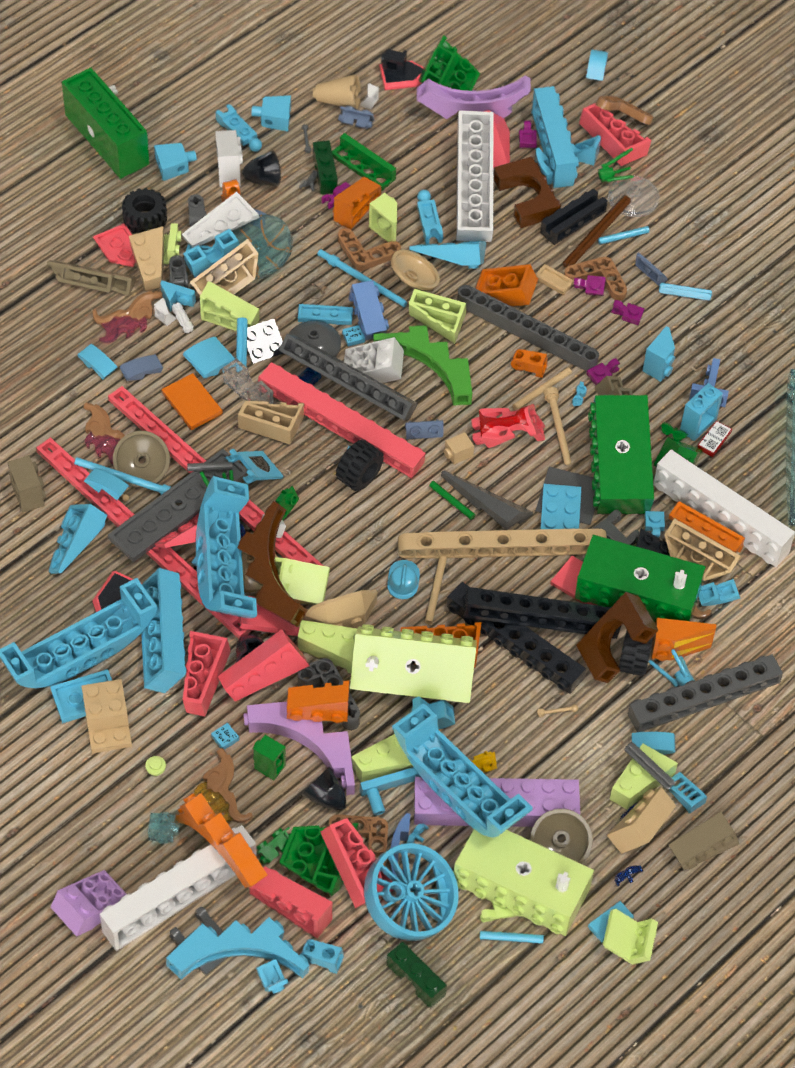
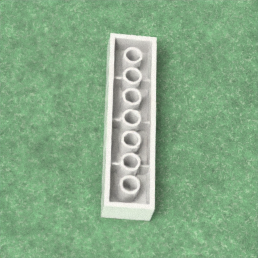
(474, 176)
(713, 499)
(167, 894)

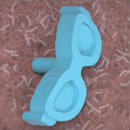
(580, 393)
(417, 831)

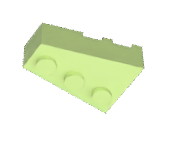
(225, 308)
(438, 313)

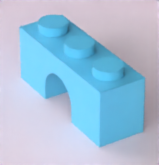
(200, 260)

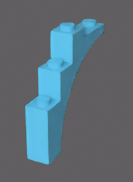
(236, 940)

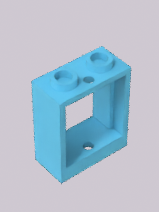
(701, 412)

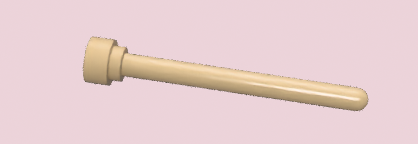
(551, 396)

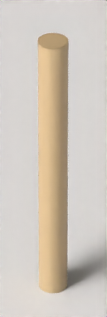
(551, 382)
(435, 590)

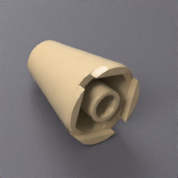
(339, 92)

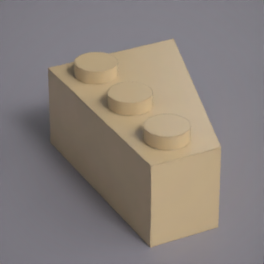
(149, 255)
(271, 420)
(642, 821)

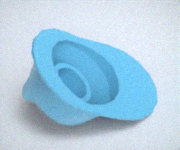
(403, 579)

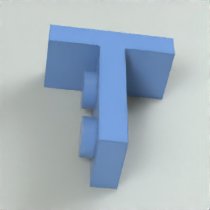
(712, 371)

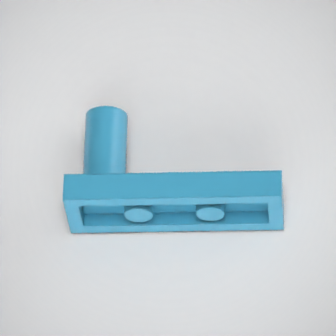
(374, 786)

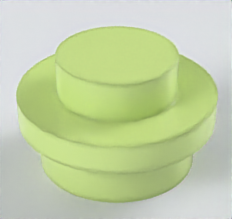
(155, 765)

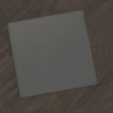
(567, 478)

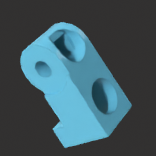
(323, 955)

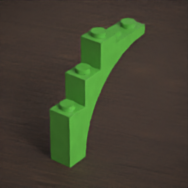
(435, 355)

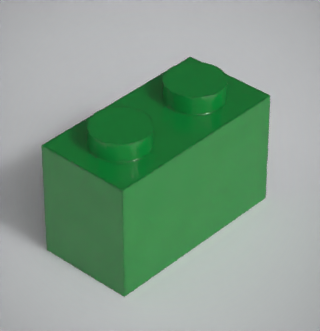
(269, 757)

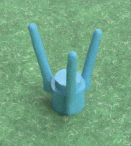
(682, 676)

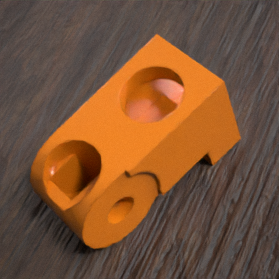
(229, 189)
(530, 361)

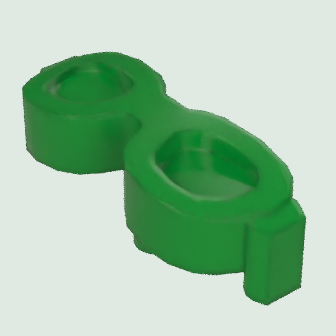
(677, 434)

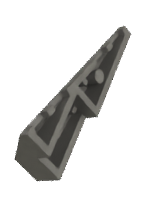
(500, 509)

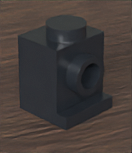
(394, 61)

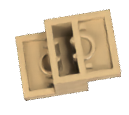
(106, 716)

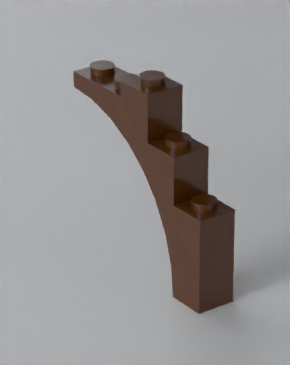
(263, 569)

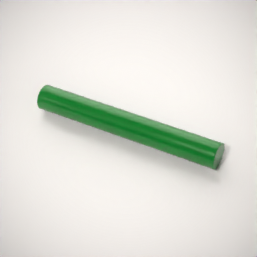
(452, 500)

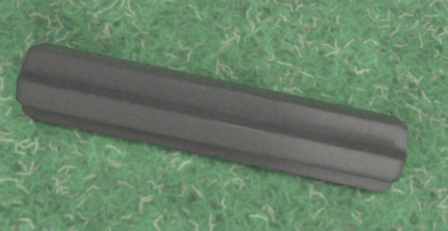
(649, 765)

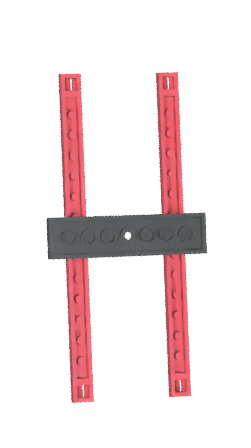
(140, 531)

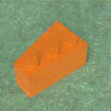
(355, 201)
(319, 704)

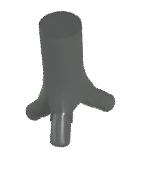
(310, 181)

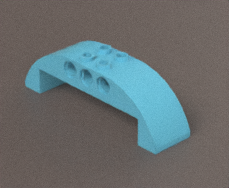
(217, 551)
(83, 642)
(456, 776)

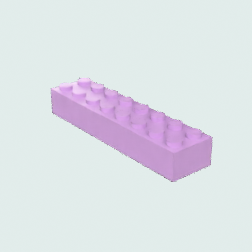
(539, 793)

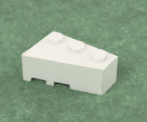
(228, 156)

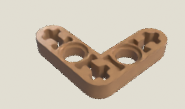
(614, 103)
(365, 255)
(603, 271)
(369, 830)

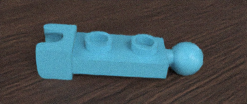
(233, 121)
(429, 217)

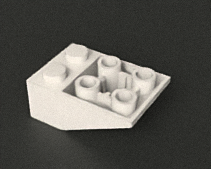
(377, 359)

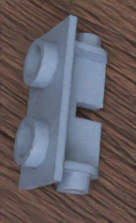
(349, 114)
(424, 429)

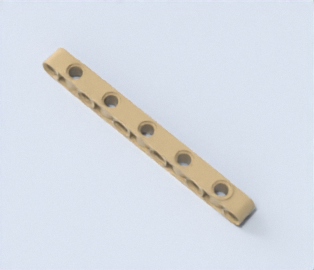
(488, 544)

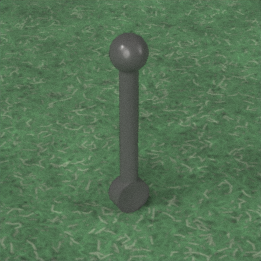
(308, 149)

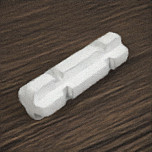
(182, 317)

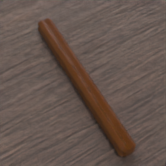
(597, 231)

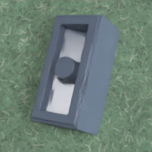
(650, 270)

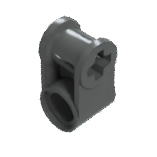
(196, 209)
(178, 271)

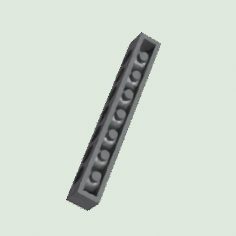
(348, 376)
(644, 720)

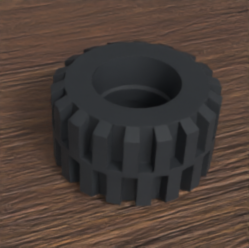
(144, 201)
(359, 465)
(635, 656)

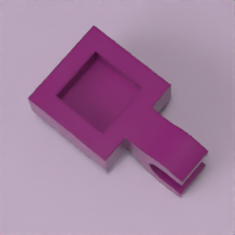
(527, 137)
(330, 198)
(594, 285)
(629, 313)
(600, 371)

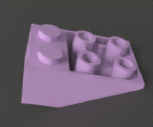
(83, 901)

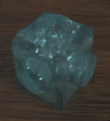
(163, 827)

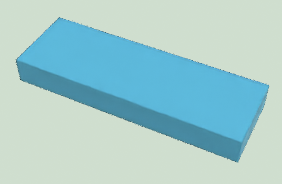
(326, 314)

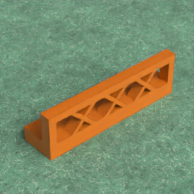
(707, 527)

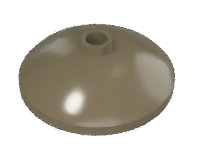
(139, 445)
(570, 824)

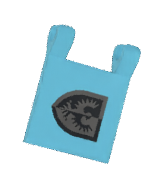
(258, 465)

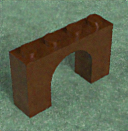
(527, 173)
(596, 643)

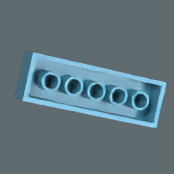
(554, 136)
(164, 635)

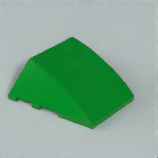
(449, 68)
(310, 858)

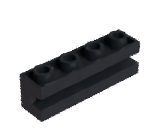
(573, 216)

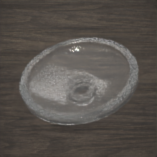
(642, 192)

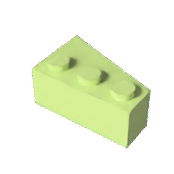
(328, 642)
(380, 760)
(636, 780)

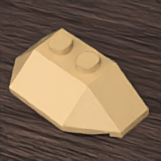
(231, 271)
(699, 549)
(346, 611)

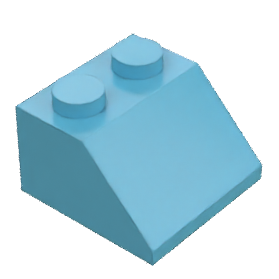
(660, 356)

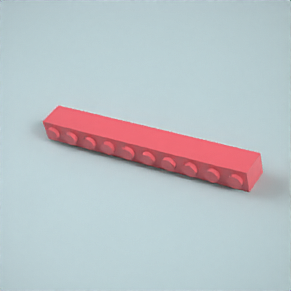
(342, 420)

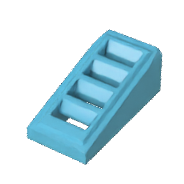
(700, 797)

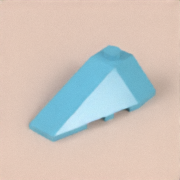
(465, 253)
(80, 528)

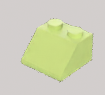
(384, 217)

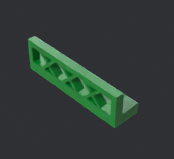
(368, 160)

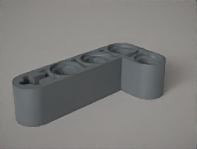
(319, 678)

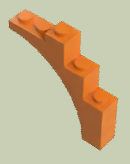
(215, 829)

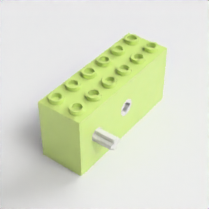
(385, 663)
(524, 878)

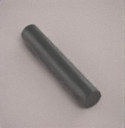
(209, 466)

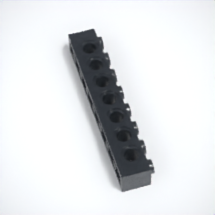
(532, 611)
(526, 639)

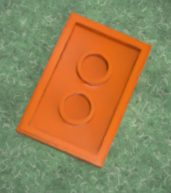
(192, 401)

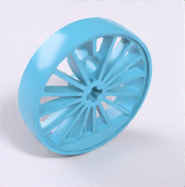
(415, 900)

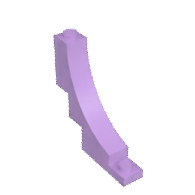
(329, 747)

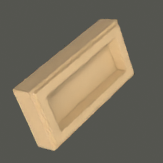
(554, 279)

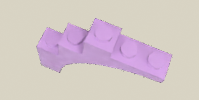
(449, 101)

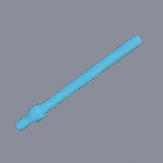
(335, 261)
(123, 476)

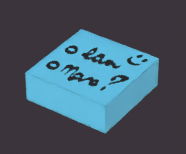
(353, 335)
(225, 736)

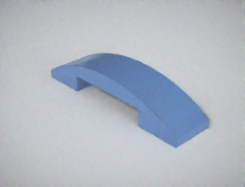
(401, 834)

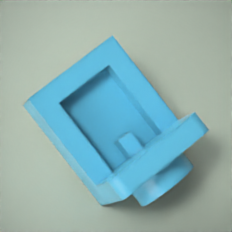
(271, 976)

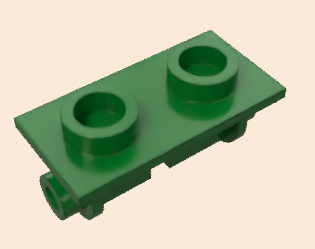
(287, 499)
(267, 850)

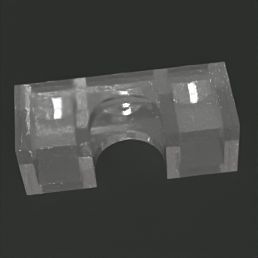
(238, 379)

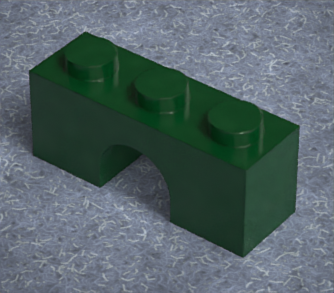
(325, 167)
(427, 984)

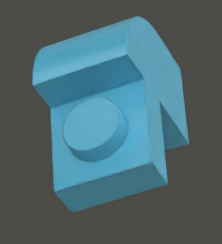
(597, 65)
(441, 708)

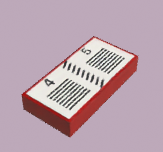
(714, 438)

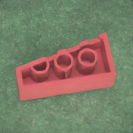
(614, 134)
(205, 663)
(263, 666)
(351, 858)
(294, 902)

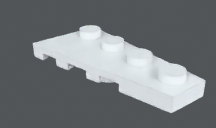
(228, 215)

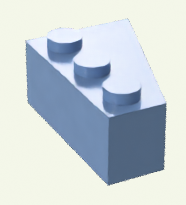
(368, 309)

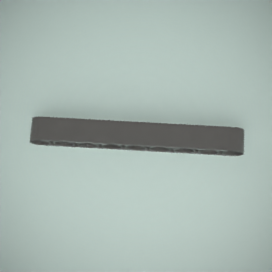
(528, 328)

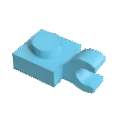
(654, 522)

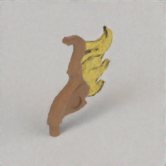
(217, 791)

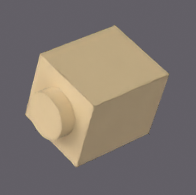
(459, 448)

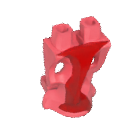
(493, 428)

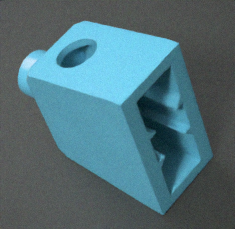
(274, 112)
(173, 159)

